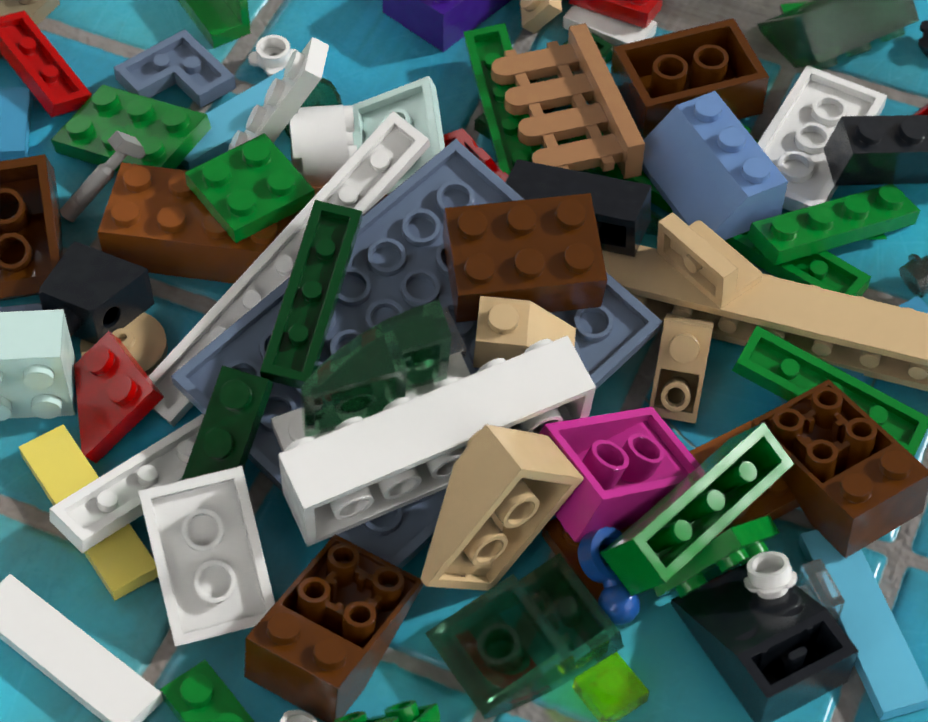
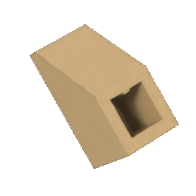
(681, 367)

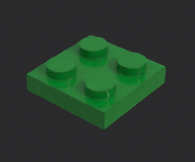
(249, 187)

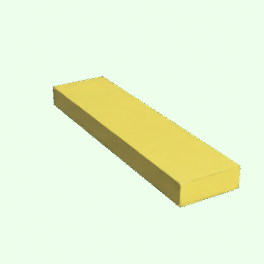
(61, 471)

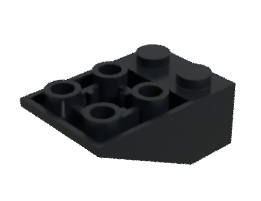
(768, 649)

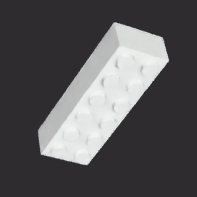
(413, 443)

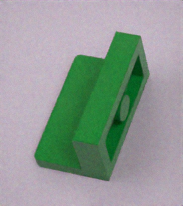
(219, 19)

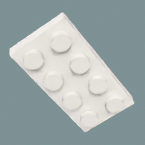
(804, 127)

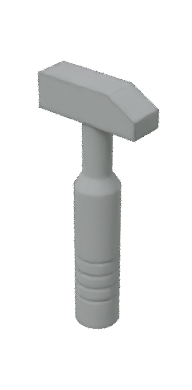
(123, 146)

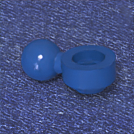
(614, 598)

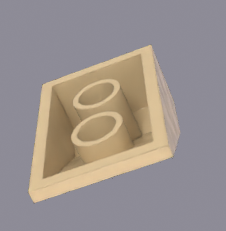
(496, 506)

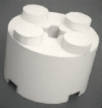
(321, 141)

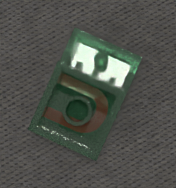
(377, 368)
(525, 638)

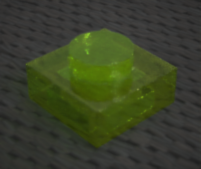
(610, 689)

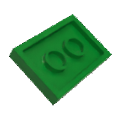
(160, 127)

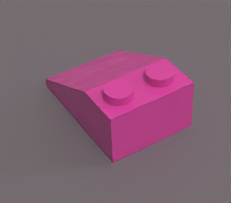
(626, 467)

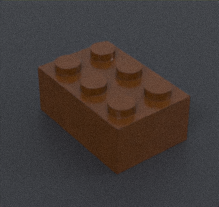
(685, 65)
(525, 251)

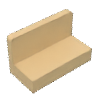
(705, 259)

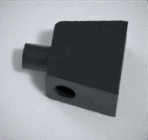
(96, 291)

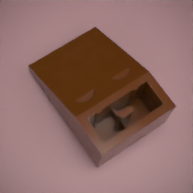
(846, 468)
(330, 629)

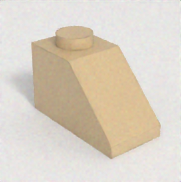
(511, 326)

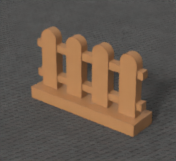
(591, 83)

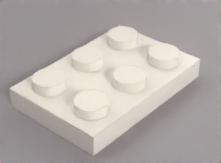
(207, 555)

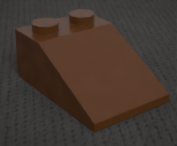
(28, 225)

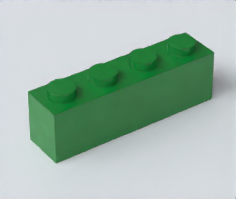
(697, 510)

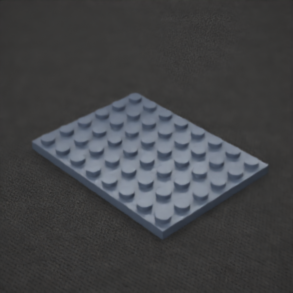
(393, 269)

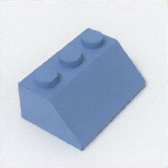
(712, 168)

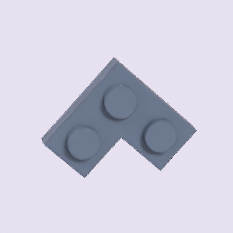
(179, 62)

